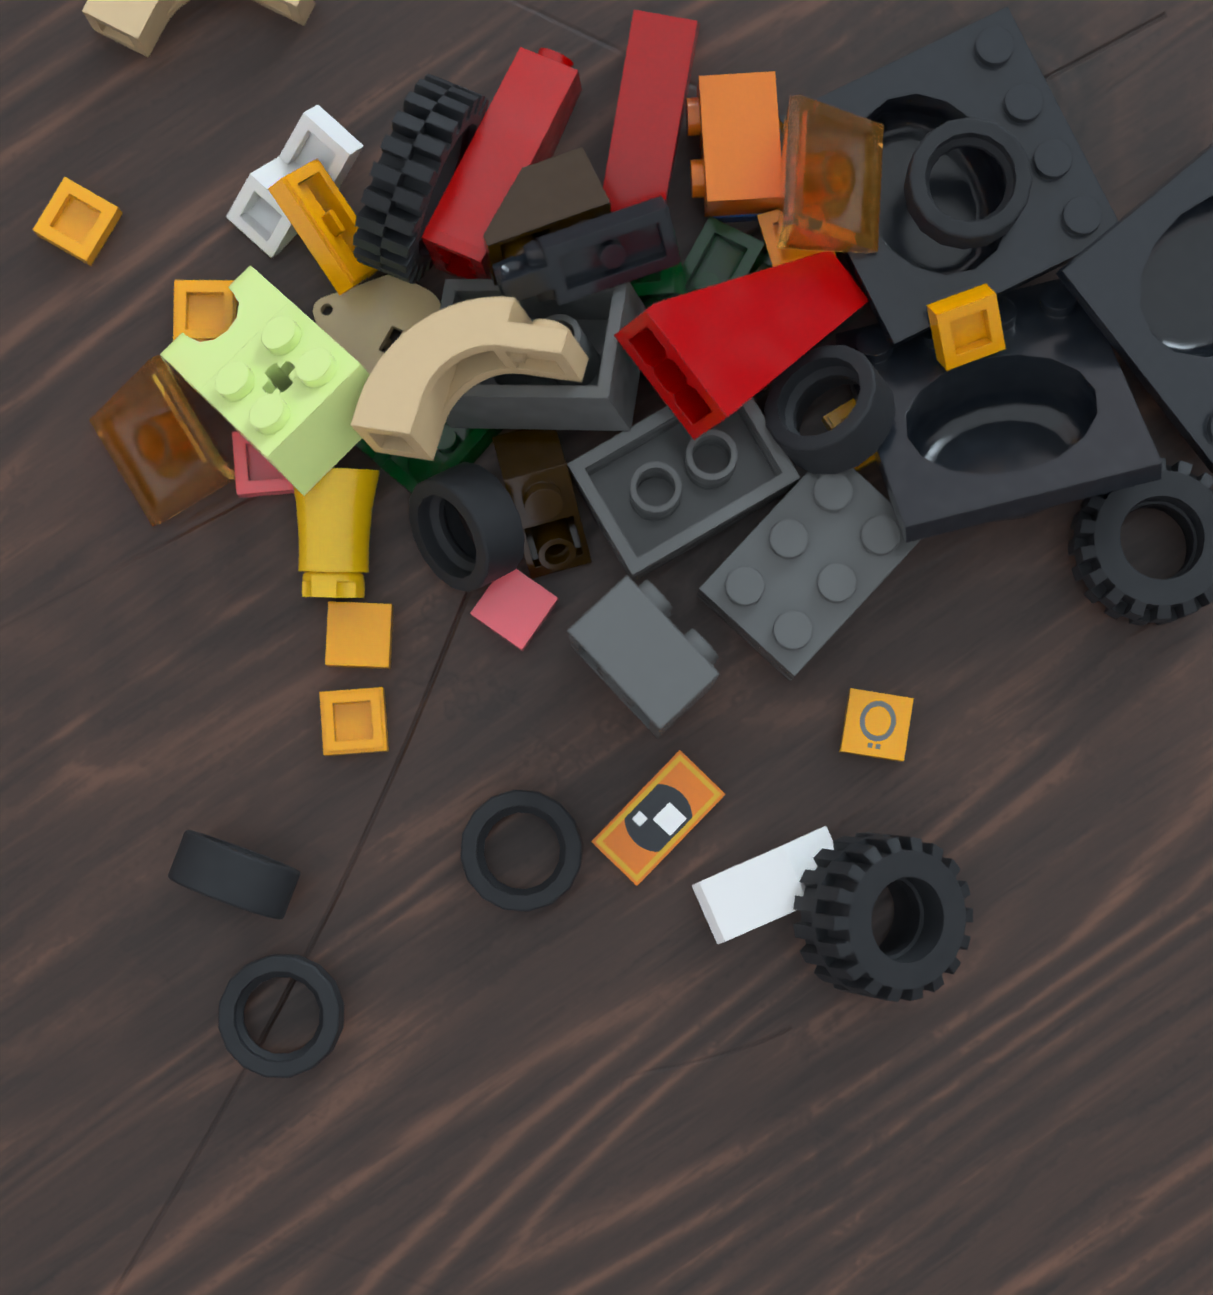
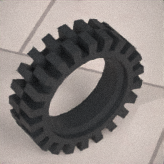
(414, 174)

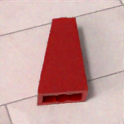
(650, 108)
(514, 133)
(735, 337)

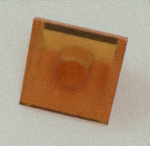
(829, 179)
(161, 442)

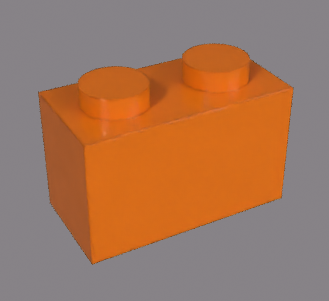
(737, 143)

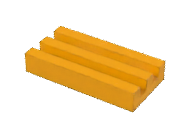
(323, 223)

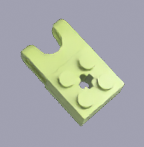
(277, 382)

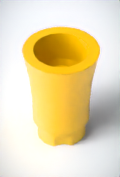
(336, 533)

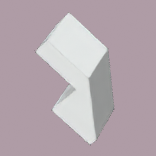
(314, 137)
(759, 887)

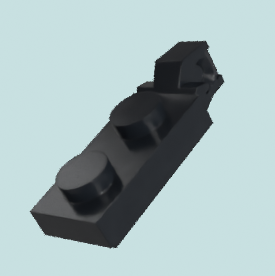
(592, 255)

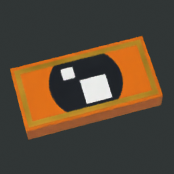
(658, 818)

